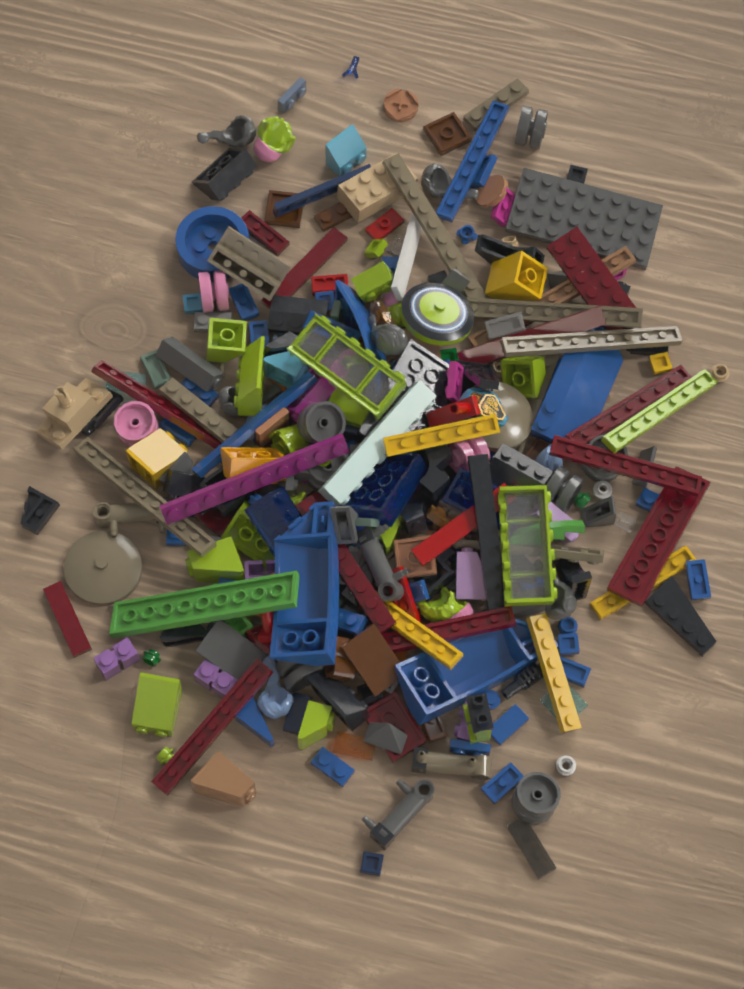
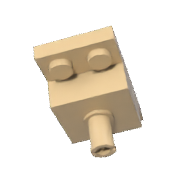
(71, 410)

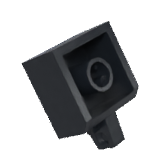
(228, 507)
(444, 574)

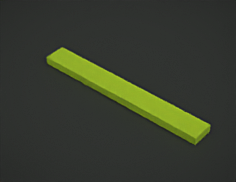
(659, 411)

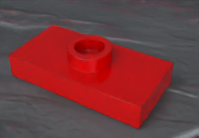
(384, 225)
(326, 282)

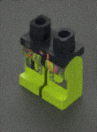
(478, 718)

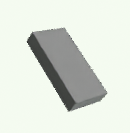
(505, 325)

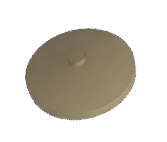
(519, 418)
(103, 568)

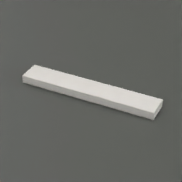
(406, 258)

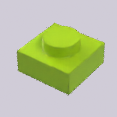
(375, 248)

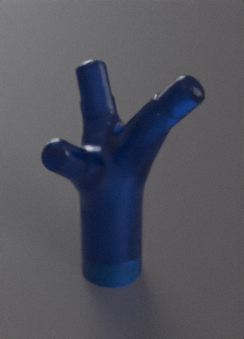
(353, 67)

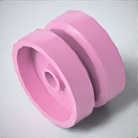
(214, 291)
(135, 422)
(466, 448)

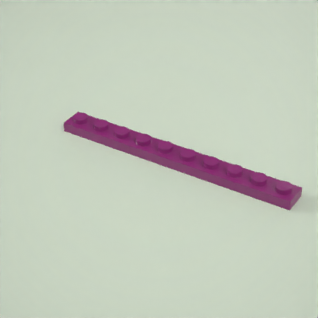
(254, 479)

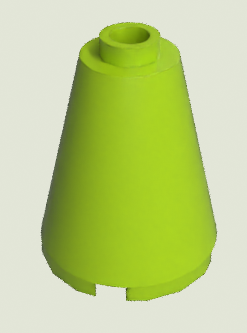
(288, 440)

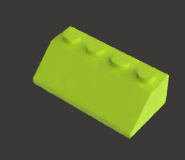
(251, 379)

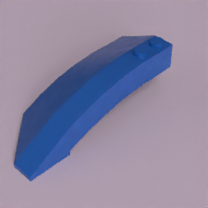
(356, 315)
(577, 391)
(310, 629)
(486, 663)

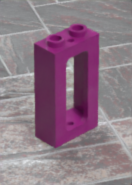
(316, 393)

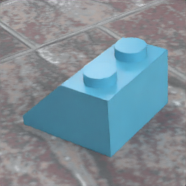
(345, 151)
(284, 368)

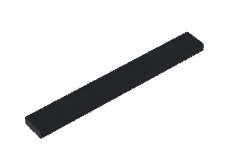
(487, 530)

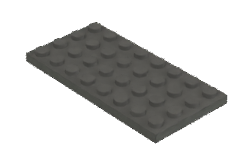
(609, 220)

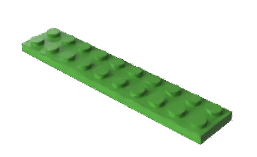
(205, 604)

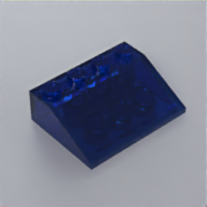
(388, 488)

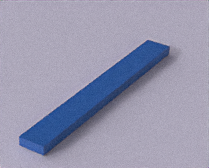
(472, 161)
(249, 428)

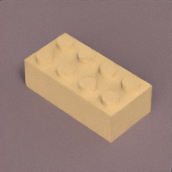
(369, 192)

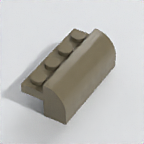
(249, 263)

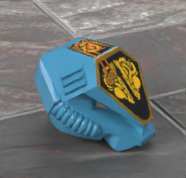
(488, 404)

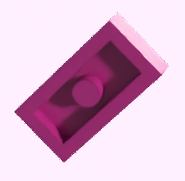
(502, 210)
(455, 380)

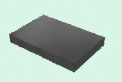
(229, 650)

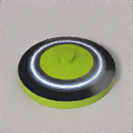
(437, 314)

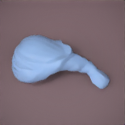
(274, 700)

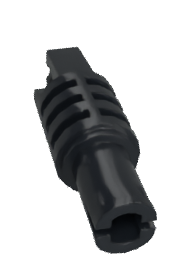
(523, 680)

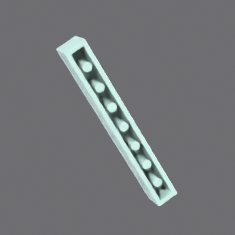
(371, 449)

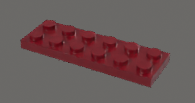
(588, 272)

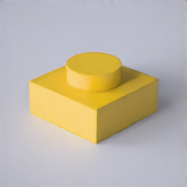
(660, 363)

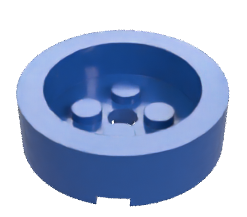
(201, 230)

